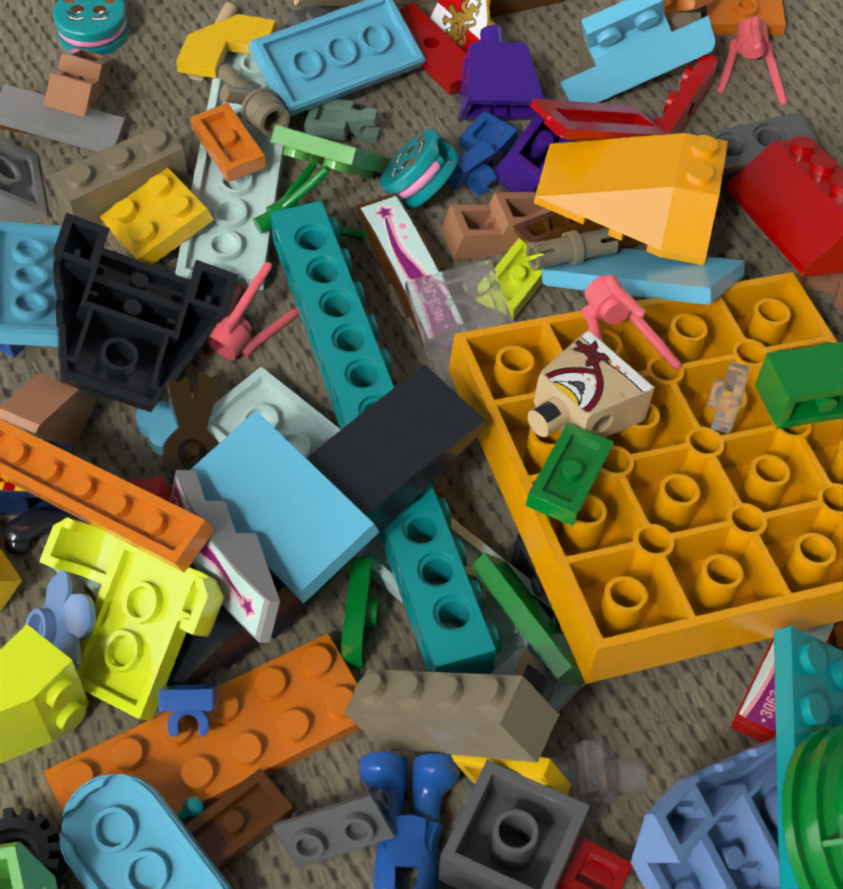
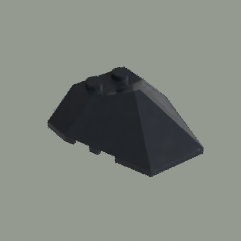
(126, 321)

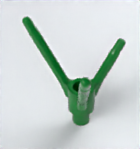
(294, 194)

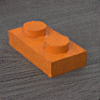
(228, 142)

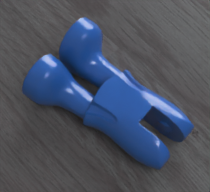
(417, 834)

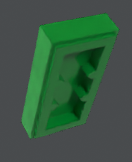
(360, 612)

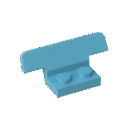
(632, 46)

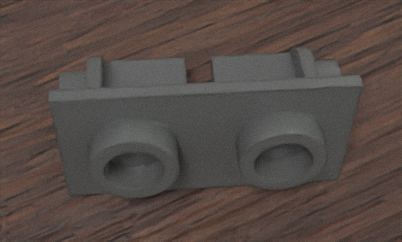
(336, 827)

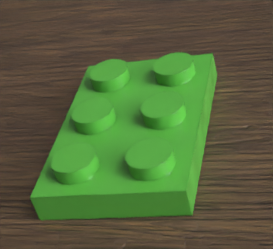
(329, 153)

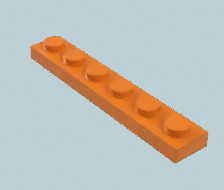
(102, 498)

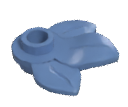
(64, 617)

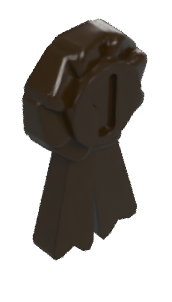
(191, 438)

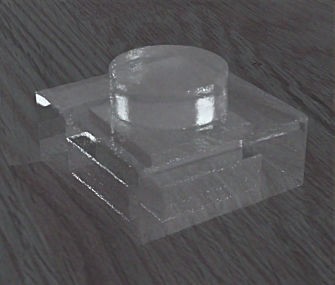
(727, 397)

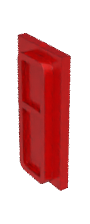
(594, 120)

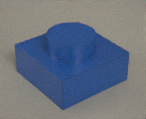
(494, 131)

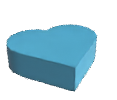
(156, 425)

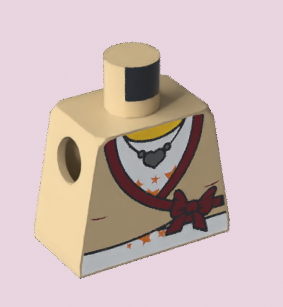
(589, 390)

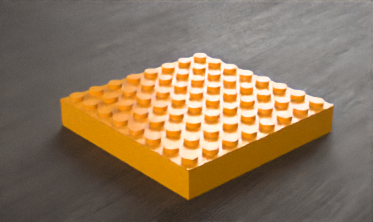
(689, 528)

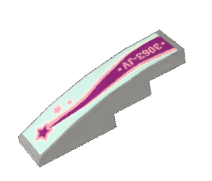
(231, 559)

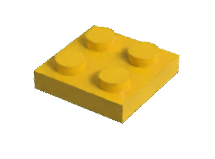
(156, 217)

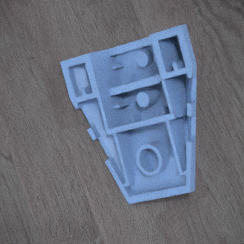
(715, 827)

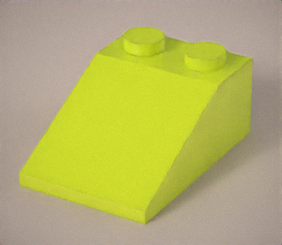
(37, 694)

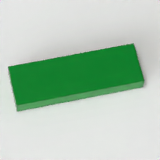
(529, 617)

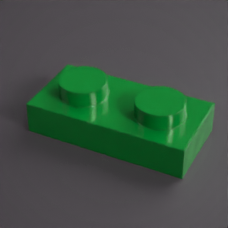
(569, 474)

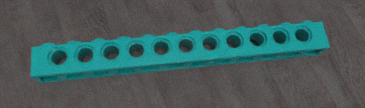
(355, 379)

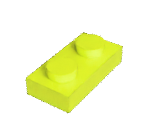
(517, 277)

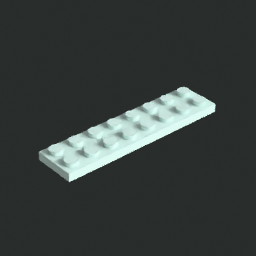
(232, 237)

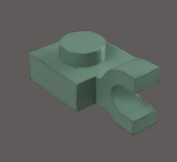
(339, 118)

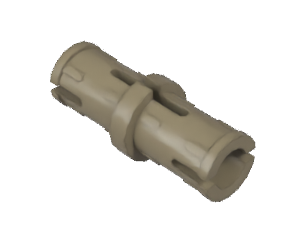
(571, 248)

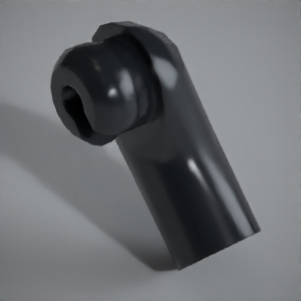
(29, 525)

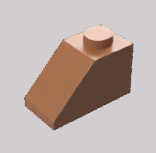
(49, 409)

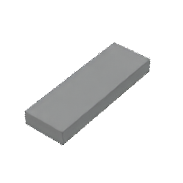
(25, 112)

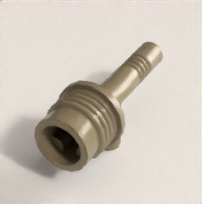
(259, 106)

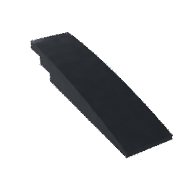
(381, 467)

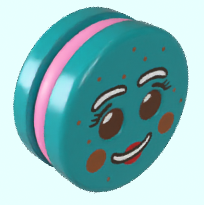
(91, 24)
(419, 168)

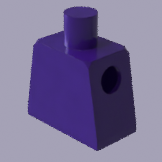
(498, 79)

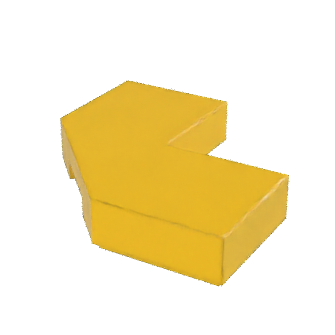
(206, 48)

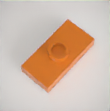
(727, 15)

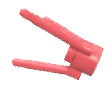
(752, 43)
(613, 305)
(232, 333)

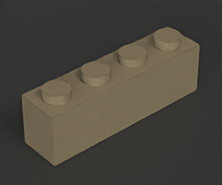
(453, 713)

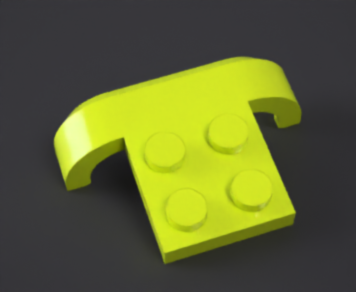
(139, 614)

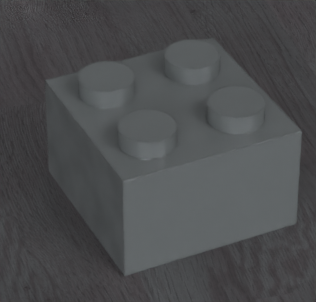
(512, 834)

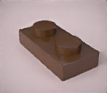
(240, 819)

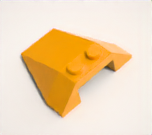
(641, 188)

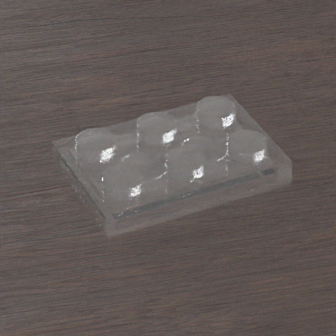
(455, 303)

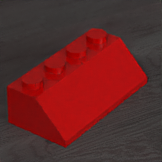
(797, 202)

